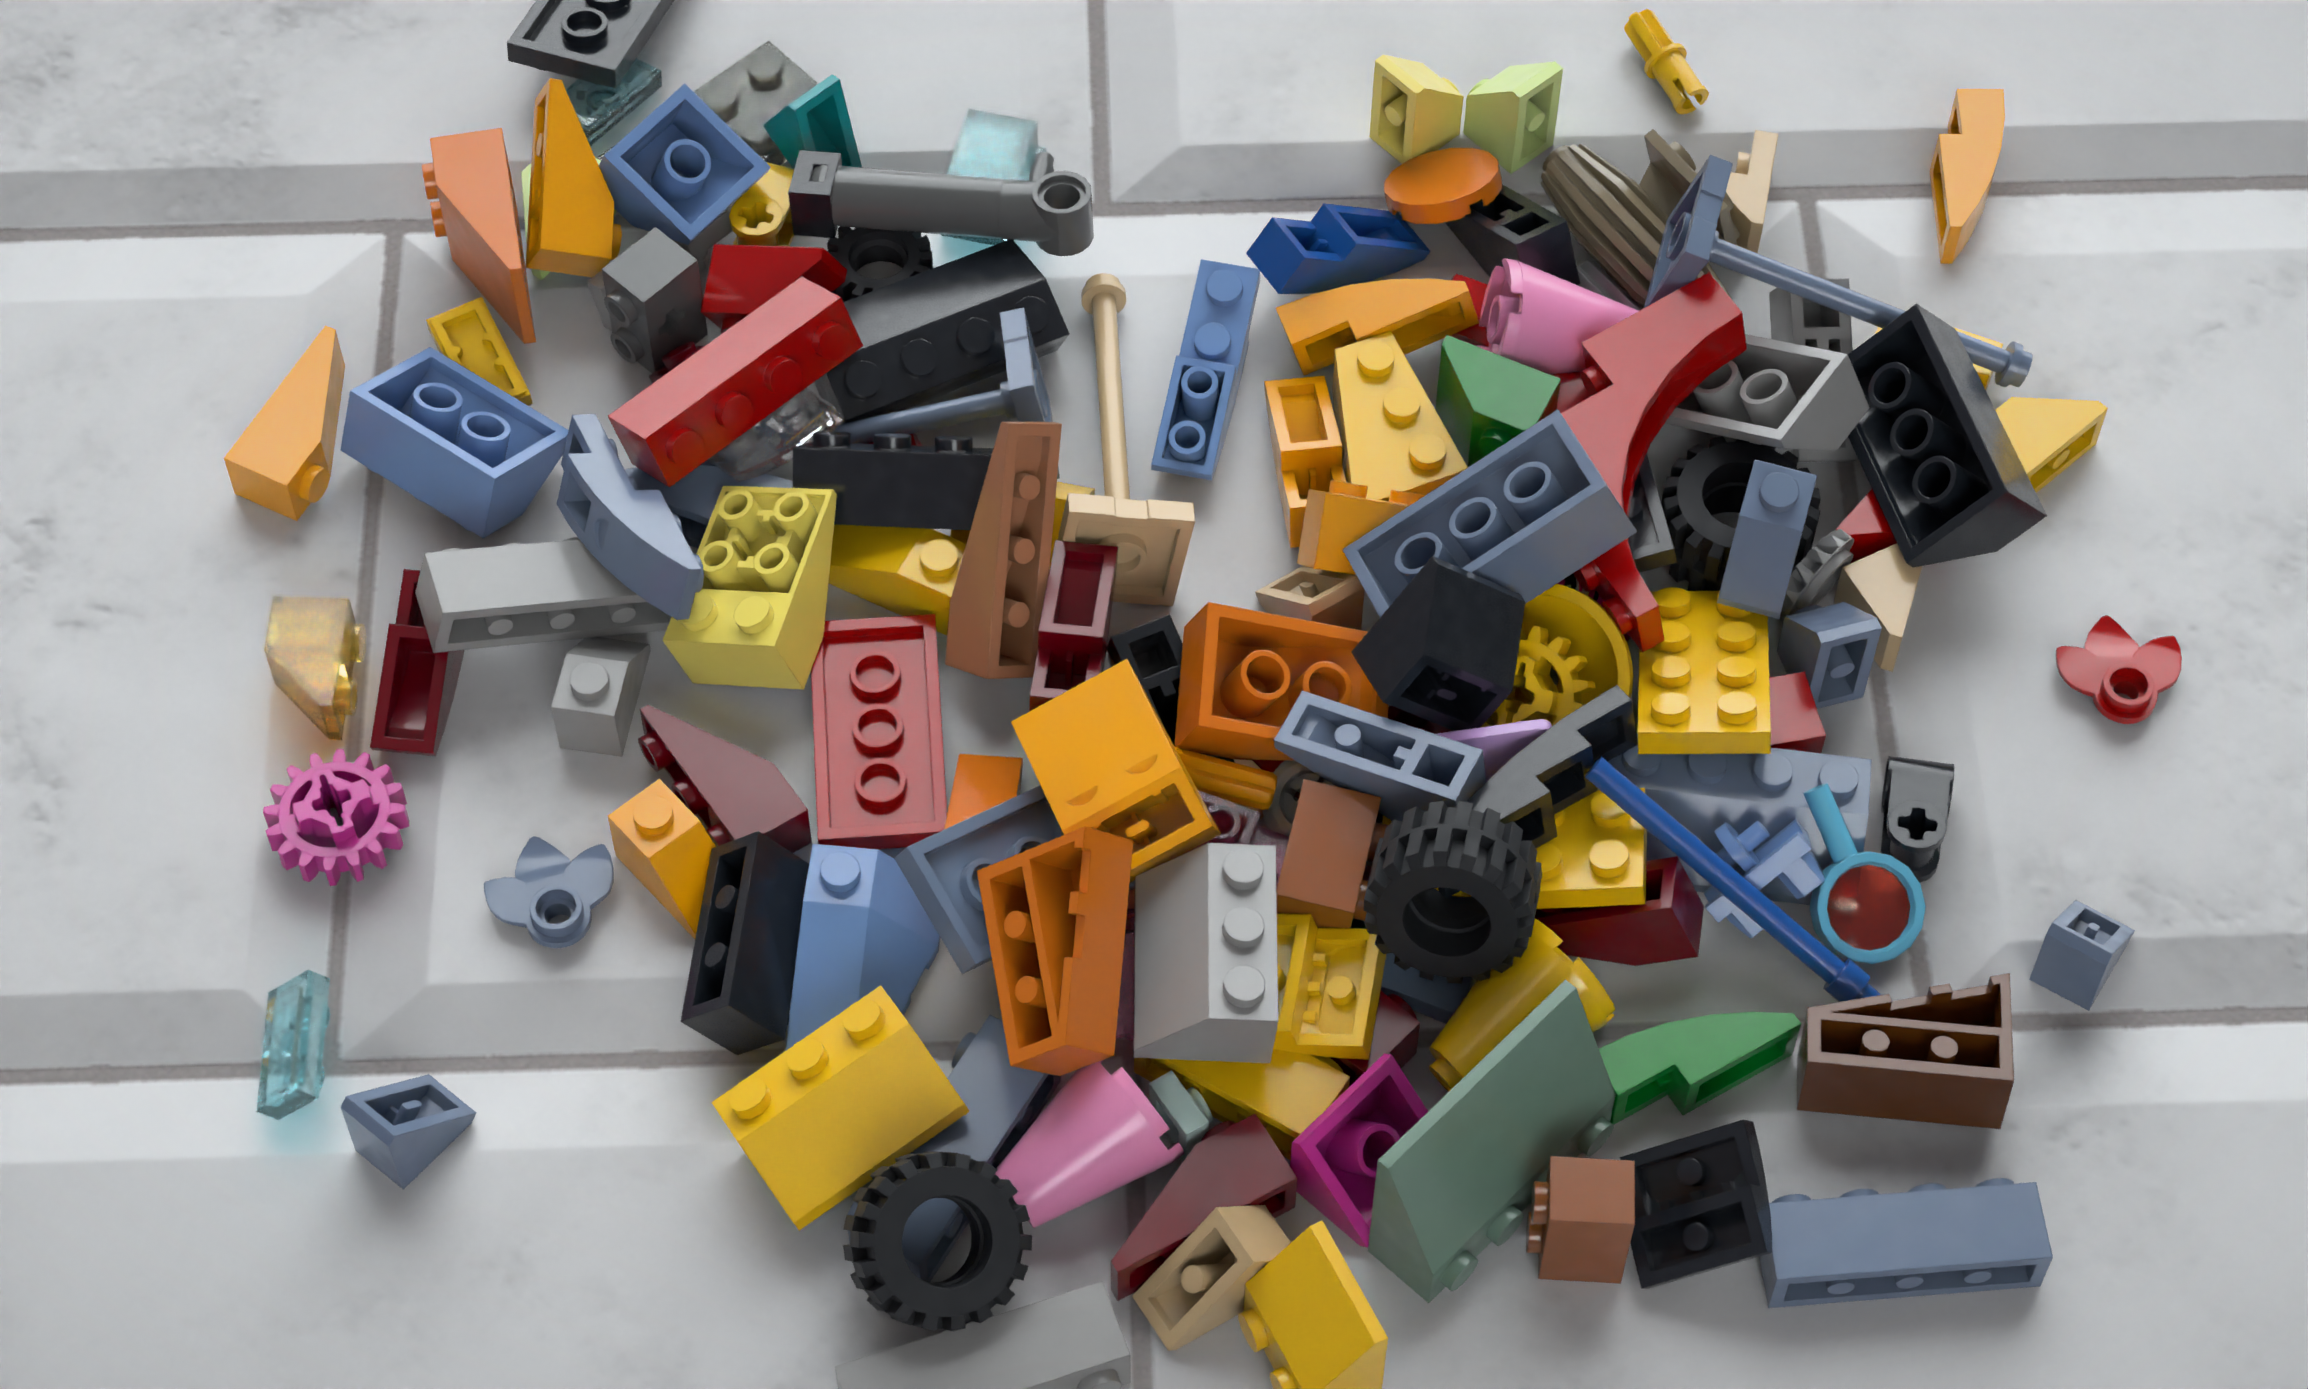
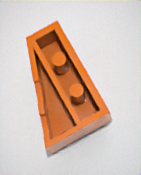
(1059, 947)

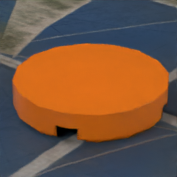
(1442, 185)

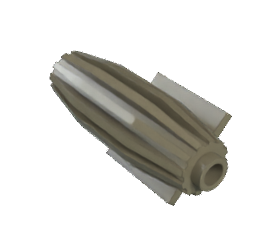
(1617, 217)

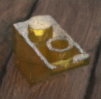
(313, 657)

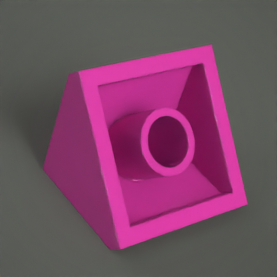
(1342, 1147)

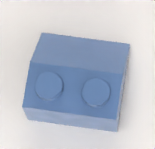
(680, 168)

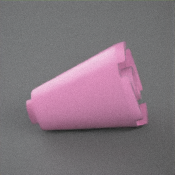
(1543, 317)
(1086, 1144)

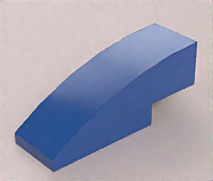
(1335, 249)

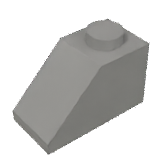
(599, 694)

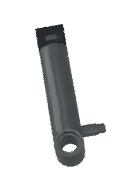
(1044, 209)

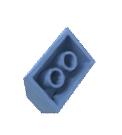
(452, 440)

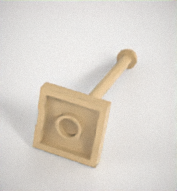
(1148, 533)

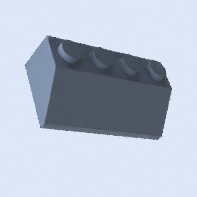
(1511, 518)
(1745, 788)

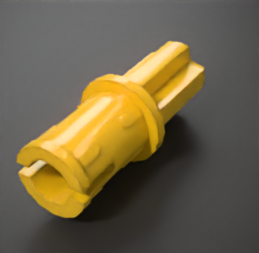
(1665, 61)

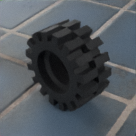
(864, 245)

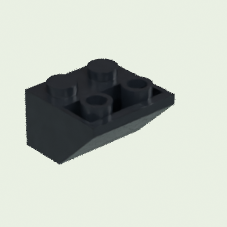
(1445, 647)

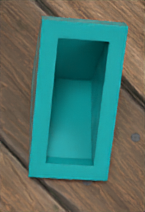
(816, 123)

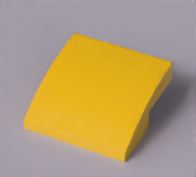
(1326, 988)

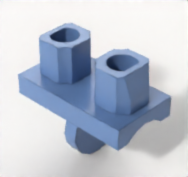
(1784, 856)

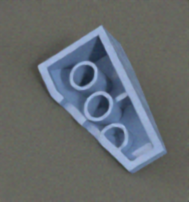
(855, 934)

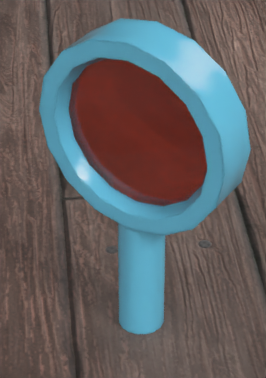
(1869, 900)

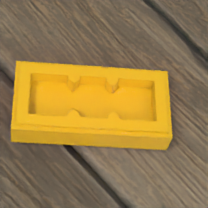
(473, 341)

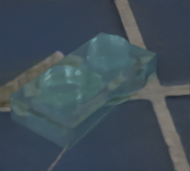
(293, 1045)

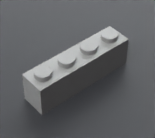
(526, 597)
(1043, 1345)

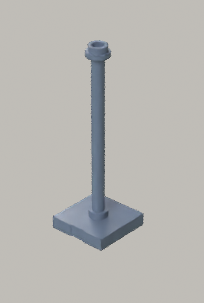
(1693, 241)
(1020, 397)

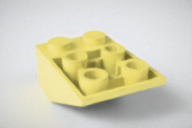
(760, 590)

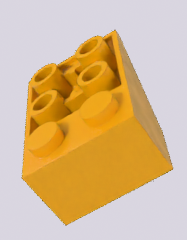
(1115, 768)

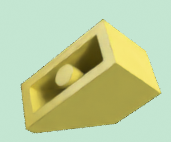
(1412, 108)

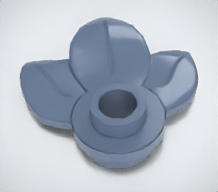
(552, 886)

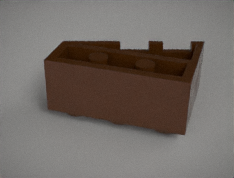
(1911, 1057)

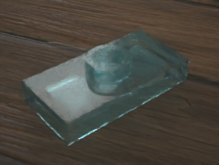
(604, 107)

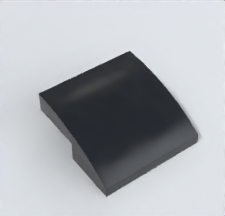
(1699, 1204)

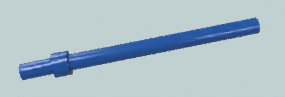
(1843, 979)

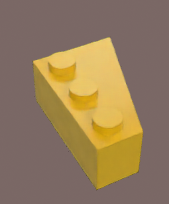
(1388, 422)

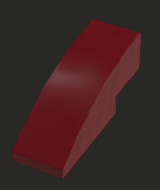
(1074, 618)
(414, 682)

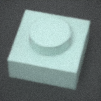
(1182, 1111)

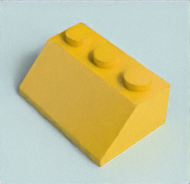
(840, 1107)

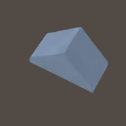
(2080, 953)
(405, 1125)

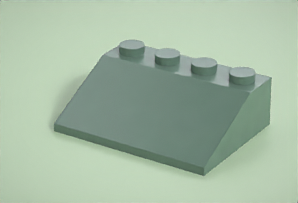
(1478, 1150)

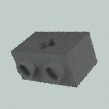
(653, 300)

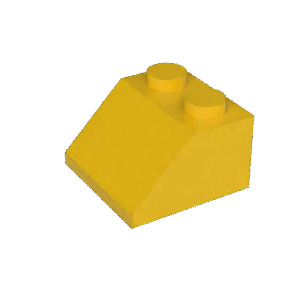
(1313, 1318)

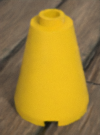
(1507, 998)

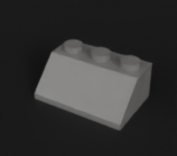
(1778, 397)
(1207, 956)

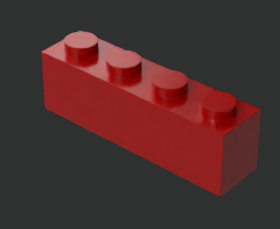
(735, 381)

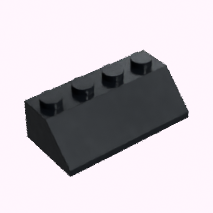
(939, 332)
(1937, 445)

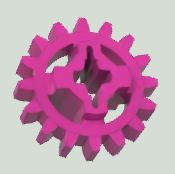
(308, 834)

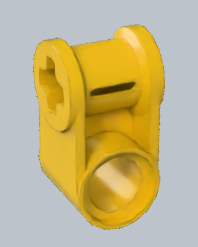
(764, 211)

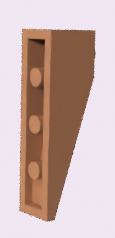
(1007, 557)

